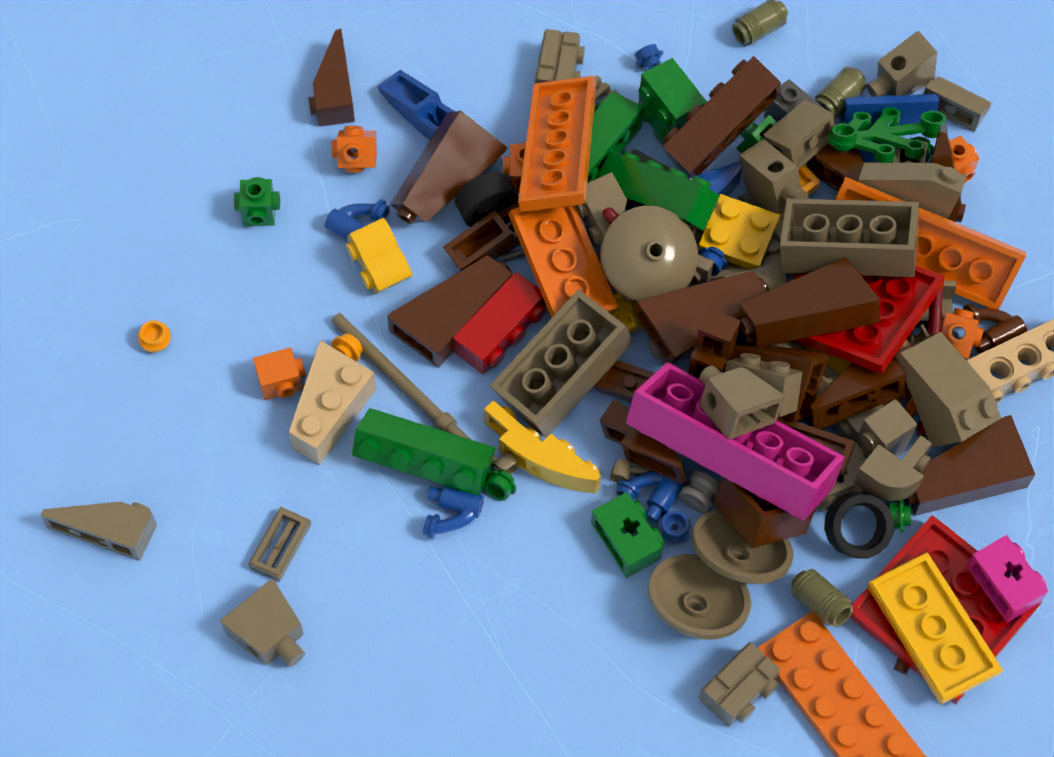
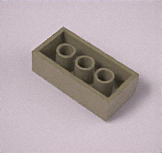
(872, 235)

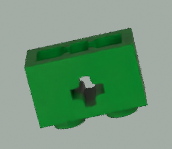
(628, 551)

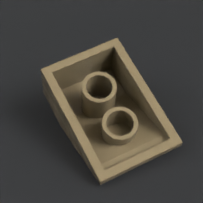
(946, 391)

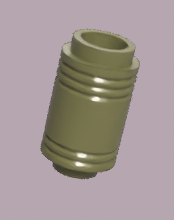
(760, 22)
(846, 84)
(821, 598)

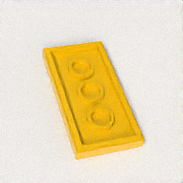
(934, 628)

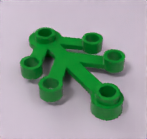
(856, 134)

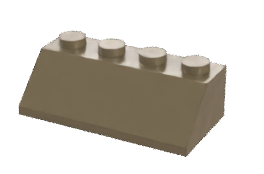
(562, 363)

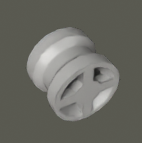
(699, 491)

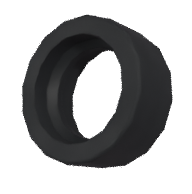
(485, 195)
(883, 531)

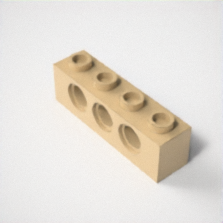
(1005, 361)

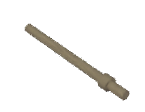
(442, 421)

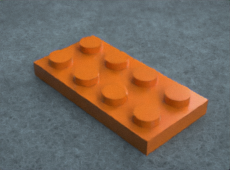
(561, 257)

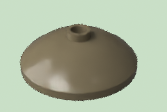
(628, 257)
(732, 557)
(697, 599)

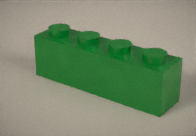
(614, 126)
(652, 186)
(423, 451)

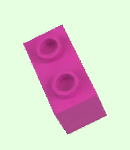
(1013, 594)

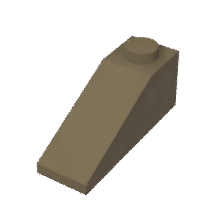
(928, 183)
(108, 525)

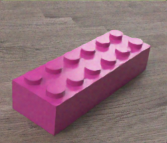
(769, 461)

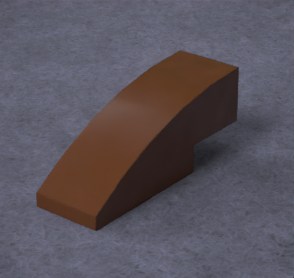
(489, 237)
(714, 342)
(640, 447)

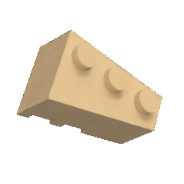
(329, 402)

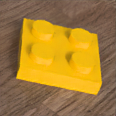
(740, 231)

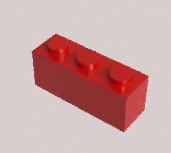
(499, 323)

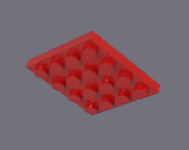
(901, 307)
(950, 556)

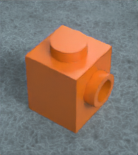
(279, 373)

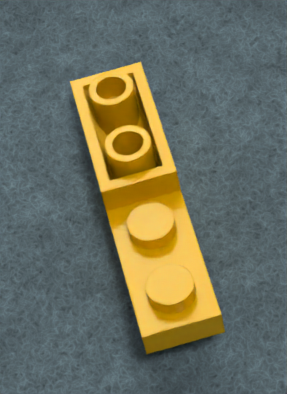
(549, 460)

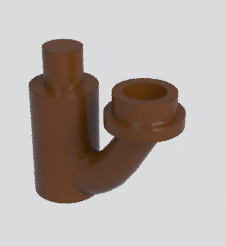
(1006, 329)

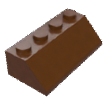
(722, 118)

